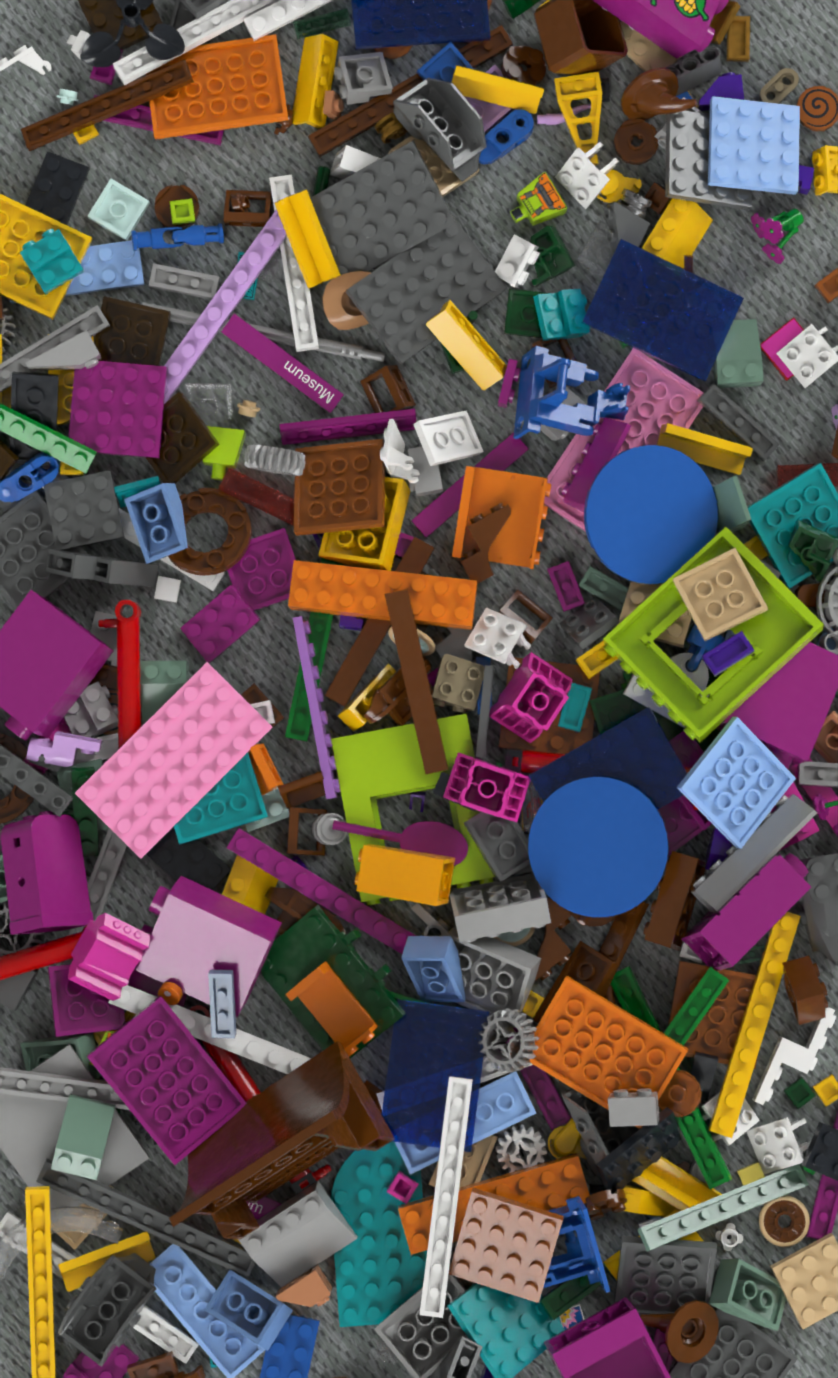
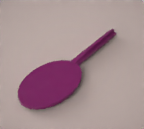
(420, 837)

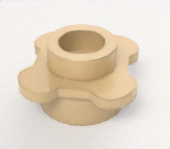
(248, 408)

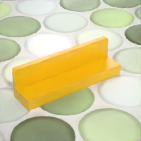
(314, 79)
(497, 89)
(307, 238)
(467, 346)
(705, 448)
(674, 1185)
(78, 1269)

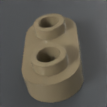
(778, 88)

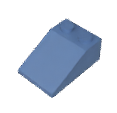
(158, 521)
(434, 968)
(248, 1310)

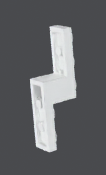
(793, 1055)

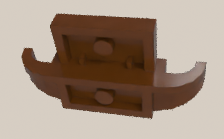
(392, 699)
(295, 906)
(161, 1367)

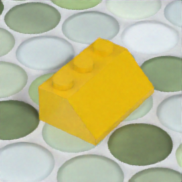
(678, 231)
(249, 885)

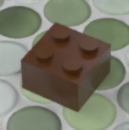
(805, 990)

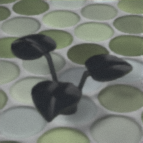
(162, 44)

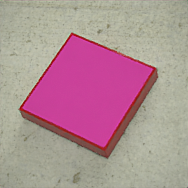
(777, 341)

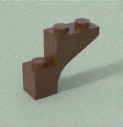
(484, 532)
(552, 948)

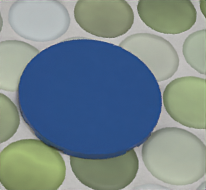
(649, 513)
(598, 846)

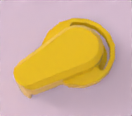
(615, 186)
(564, 1140)

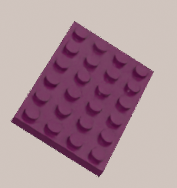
(167, 1080)

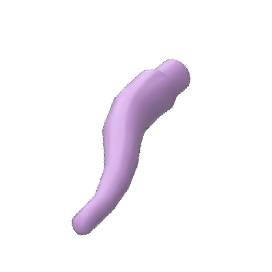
(557, 118)

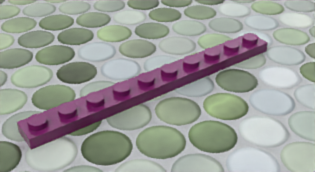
(319, 890)

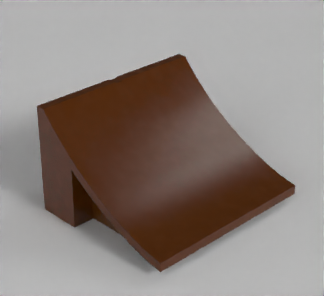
(280, 1137)

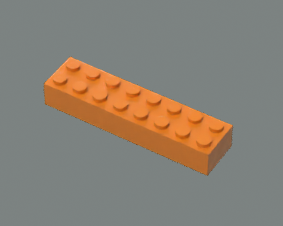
(363, 591)
(539, 1186)

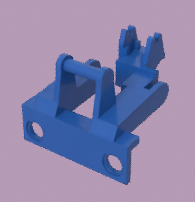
(548, 410)
(582, 1251)

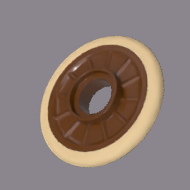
(788, 1235)

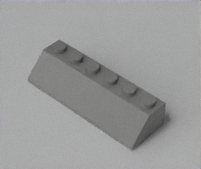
(744, 863)

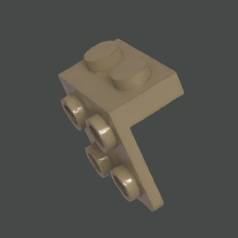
(457, 684)

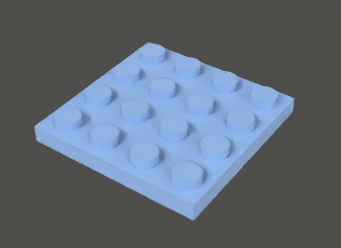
(753, 145)
(736, 782)

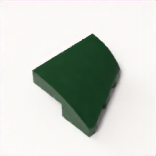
(550, 249)
(813, 548)

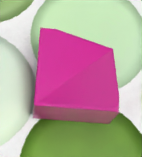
(402, 1187)

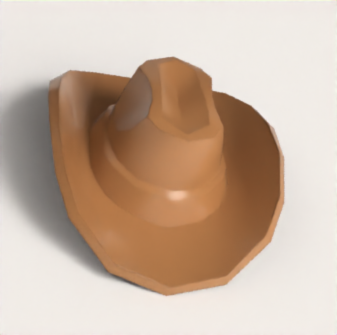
(337, 304)

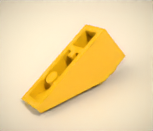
(353, 713)
(644, 1202)

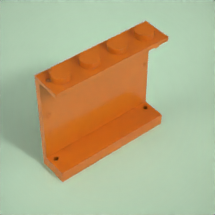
(521, 532)

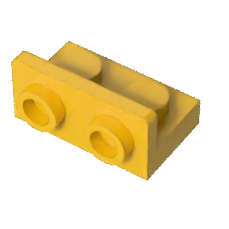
(825, 169)

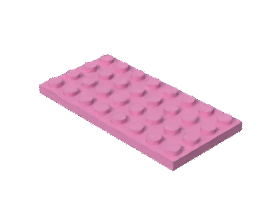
(653, 400)
(173, 760)

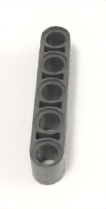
(695, 69)

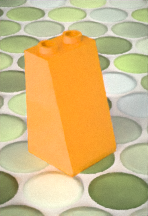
(405, 874)

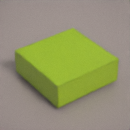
(182, 211)

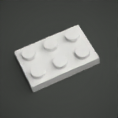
(448, 438)

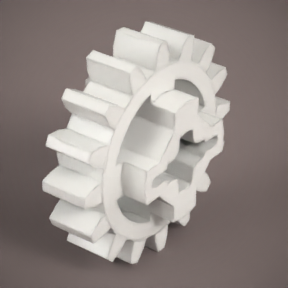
(510, 1153)

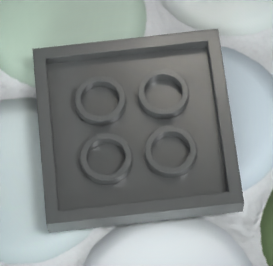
(83, 510)

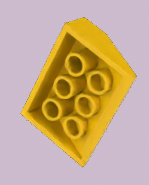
(371, 546)

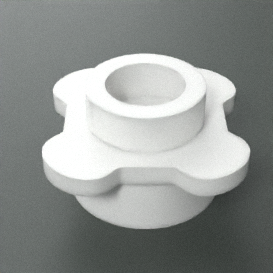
(722, 1235)

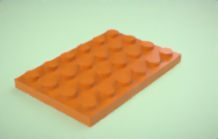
(232, 88)
(602, 1046)

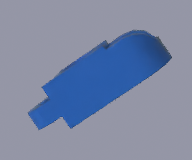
(509, 129)
(14, 489)

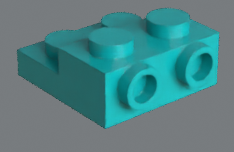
(51, 260)
(561, 314)

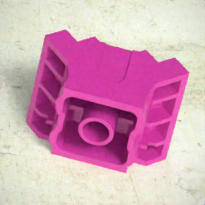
(532, 698)
(487, 787)
(107, 955)

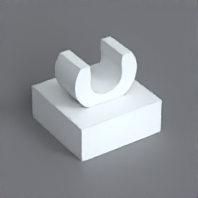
(78, 42)

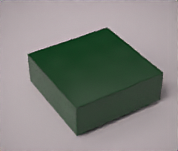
(799, 1092)

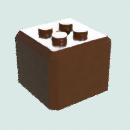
(579, 36)

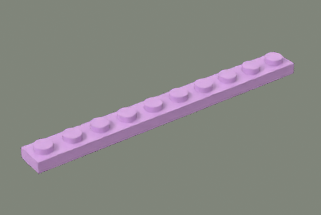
(223, 303)

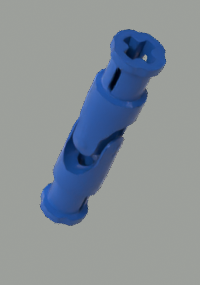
(194, 235)

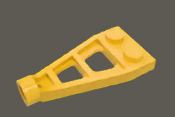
(576, 88)

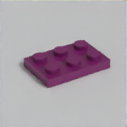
(220, 624)

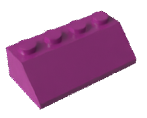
(605, 446)

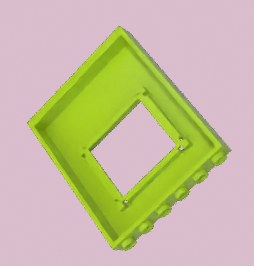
(773, 634)
(390, 765)

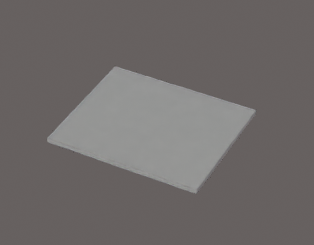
(33, 1126)

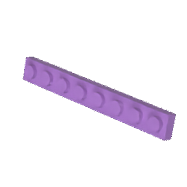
(315, 697)

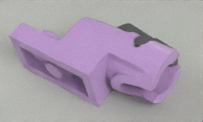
(60, 751)

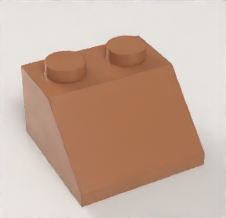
(307, 1289)

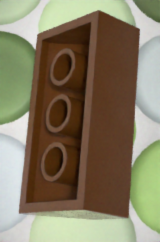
(675, 901)

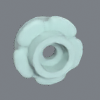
(67, 96)

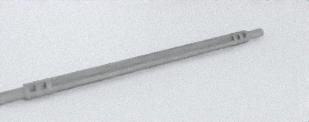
(283, 337)

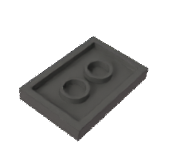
(500, 843)

